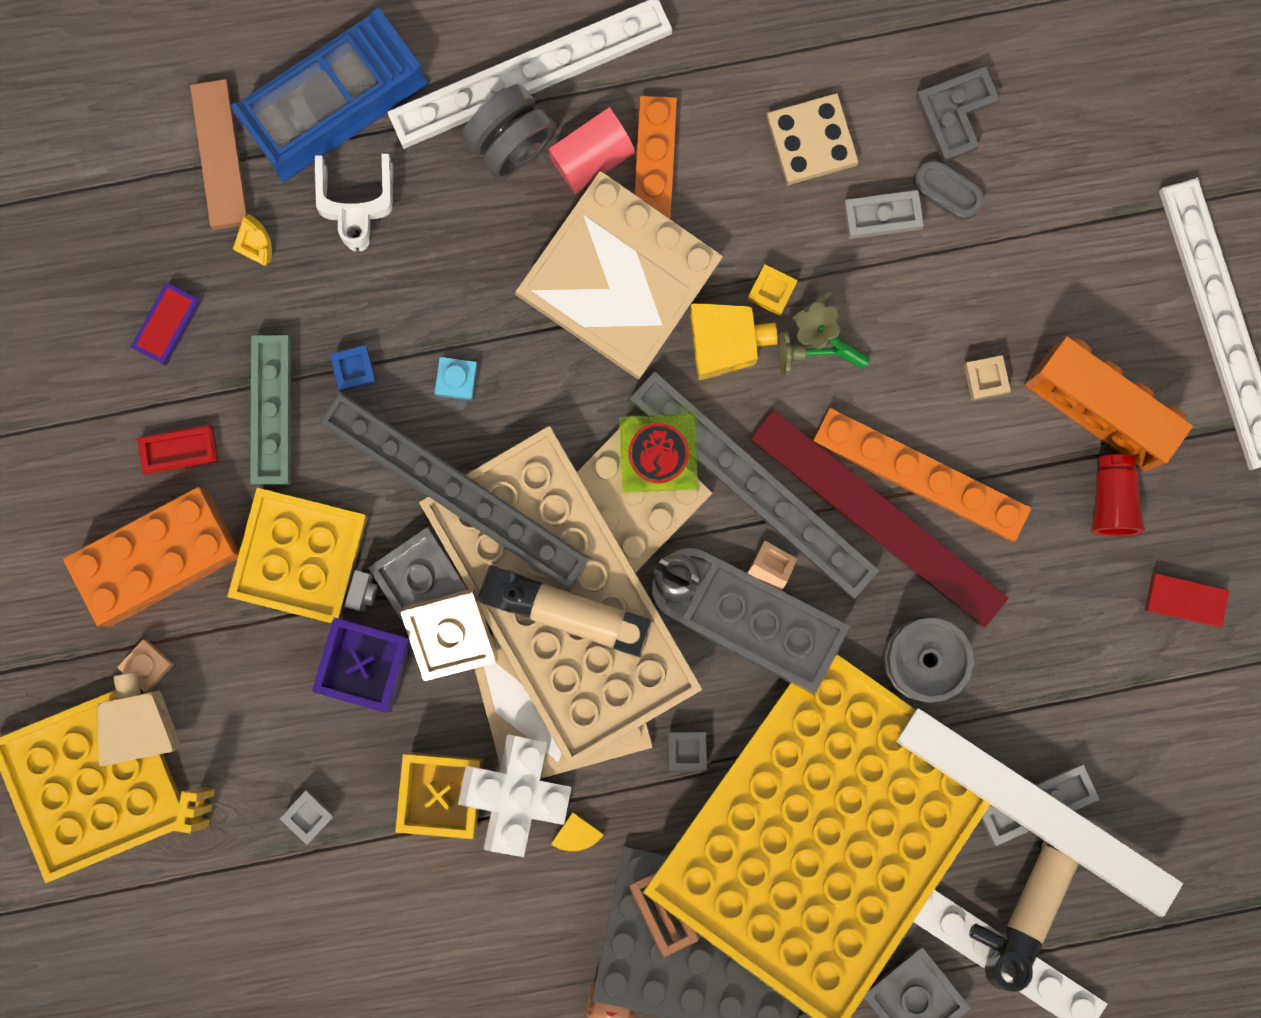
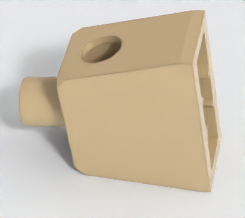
(134, 724)

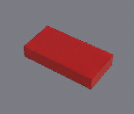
(178, 449)
(1187, 600)

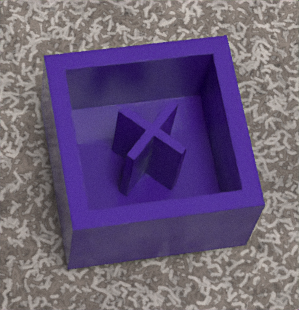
(362, 665)

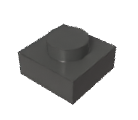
(687, 751)

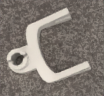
(354, 216)

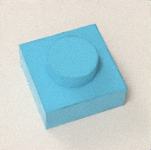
(456, 378)

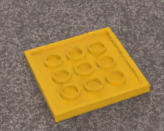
(72, 804)

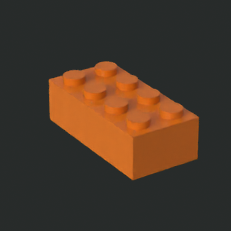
(1109, 404)
(152, 557)

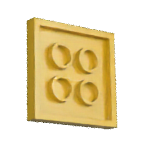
(297, 556)

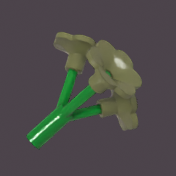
(817, 327)

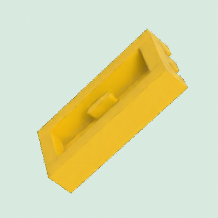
(197, 821)

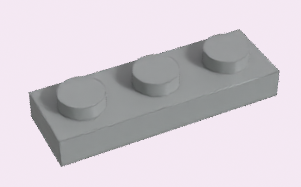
(1069, 787)

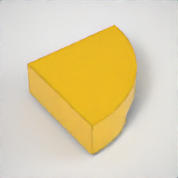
(254, 241)
(576, 835)

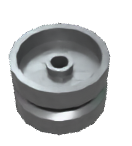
(508, 131)
(950, 663)

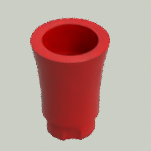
(1117, 497)

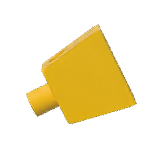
(727, 338)

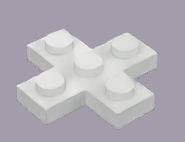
(514, 795)

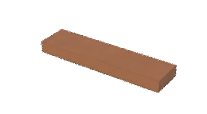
(219, 154)

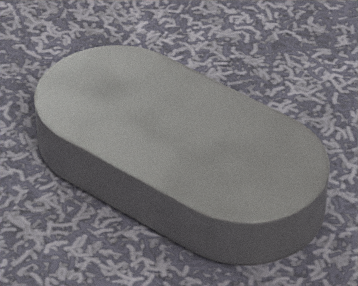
(949, 190)

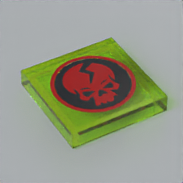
(658, 453)

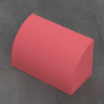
(591, 149)

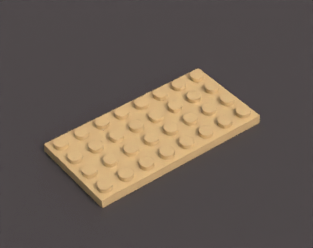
(577, 685)

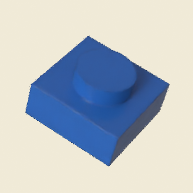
(353, 368)

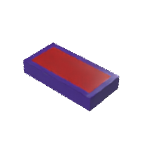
(166, 323)

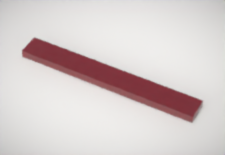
(879, 519)

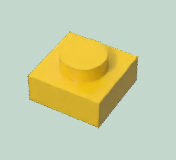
(772, 290)

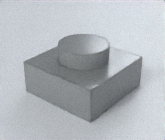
(361, 591)
(307, 817)

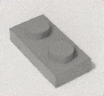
(883, 214)

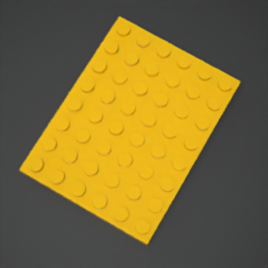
(819, 844)

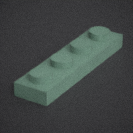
(270, 410)

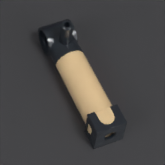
(565, 611)
(1029, 920)

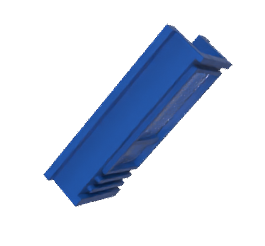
(331, 95)

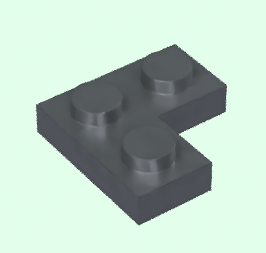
(947, 108)

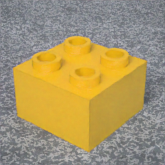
(431, 796)

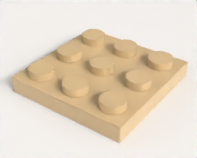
(637, 520)

